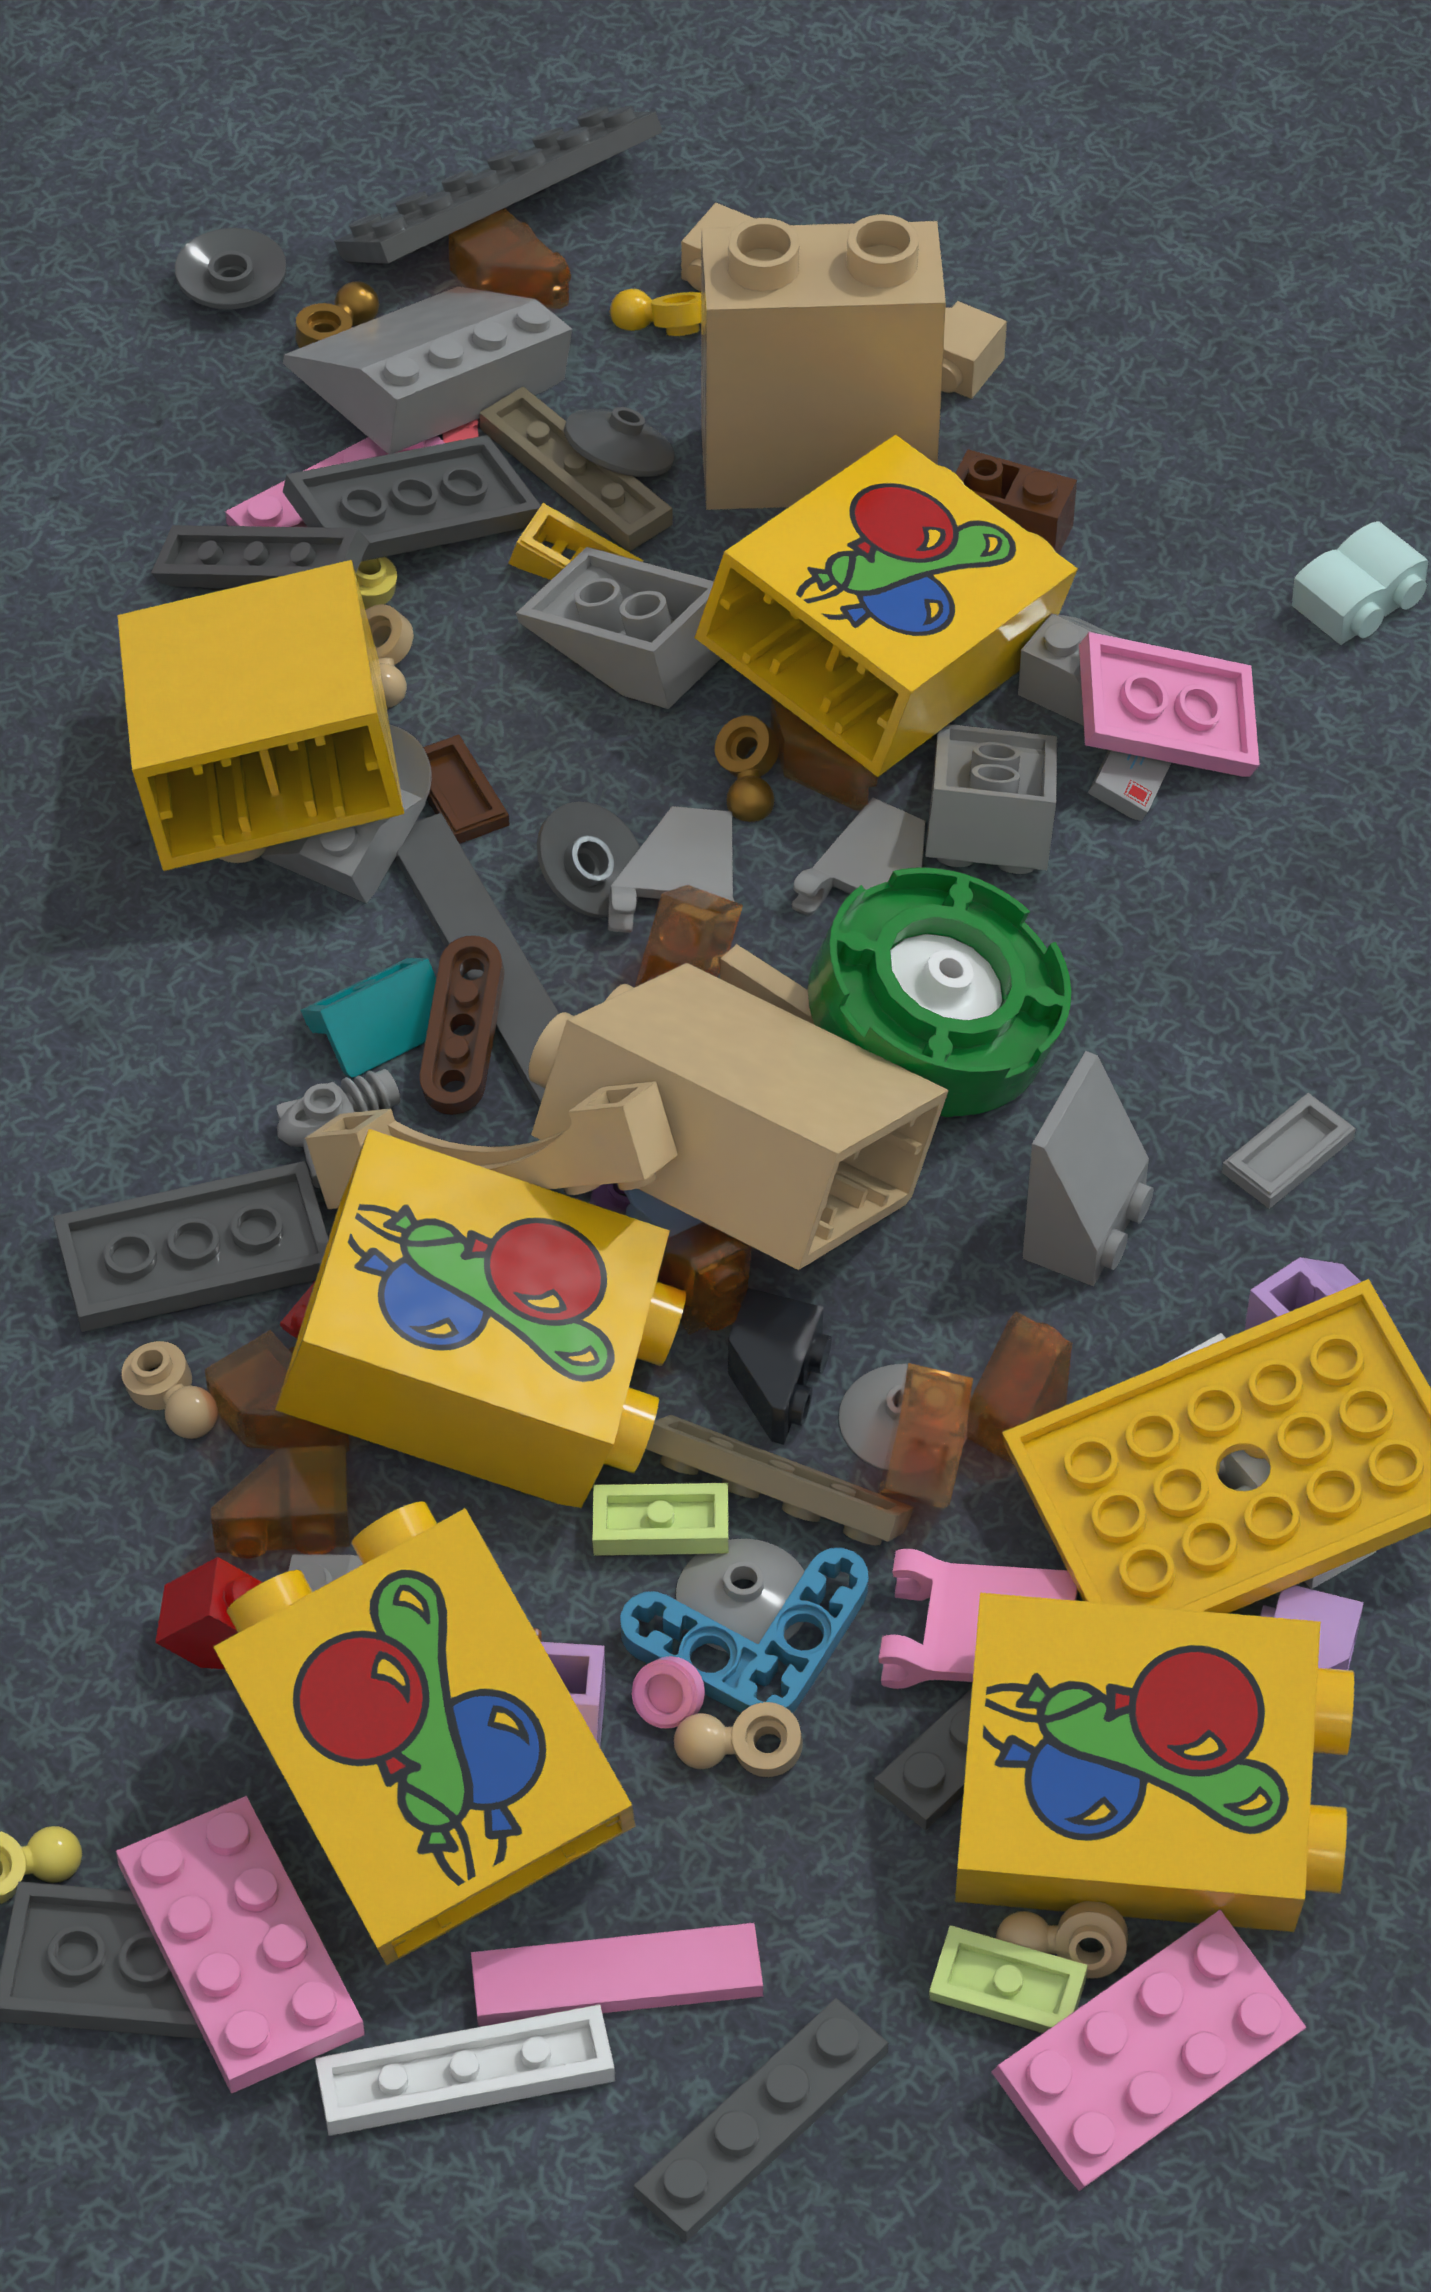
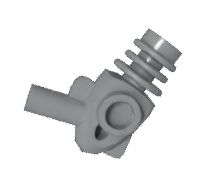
(327, 1101)

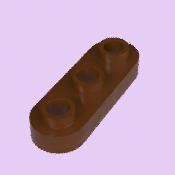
(455, 1004)

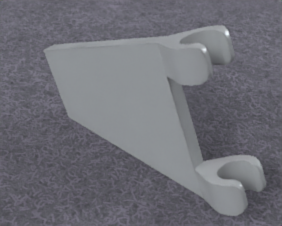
(683, 849)
(863, 855)

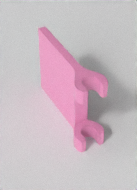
(953, 1613)

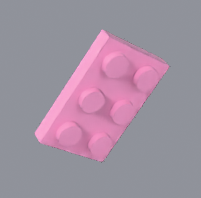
(1168, 705)

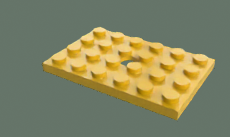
(1136, 1467)

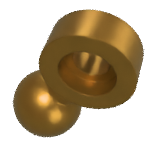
(353, 306)
(749, 796)

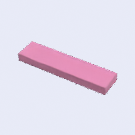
(618, 1973)

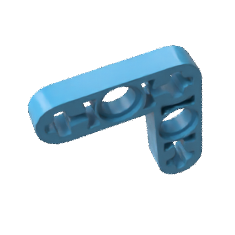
(751, 1661)

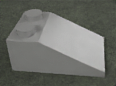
(625, 624)
(992, 798)
(1085, 1179)

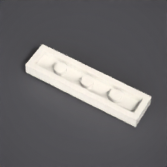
(464, 2069)

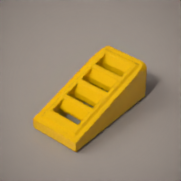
(565, 533)

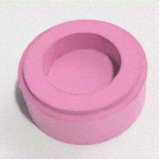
(667, 1692)

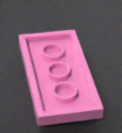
(240, 1944)
(1148, 2050)

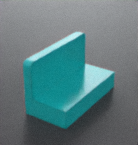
(376, 1015)

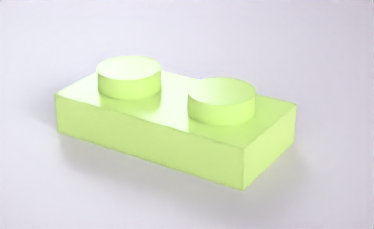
(661, 1519)
(1006, 1981)

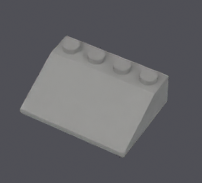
(435, 363)

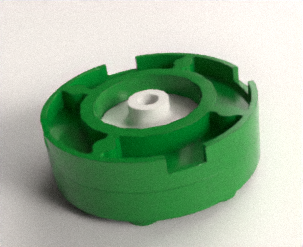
(943, 985)

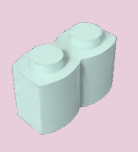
(1360, 583)

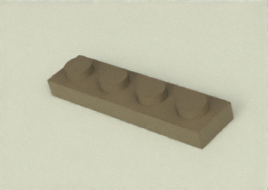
(609, 499)
(754, 1471)

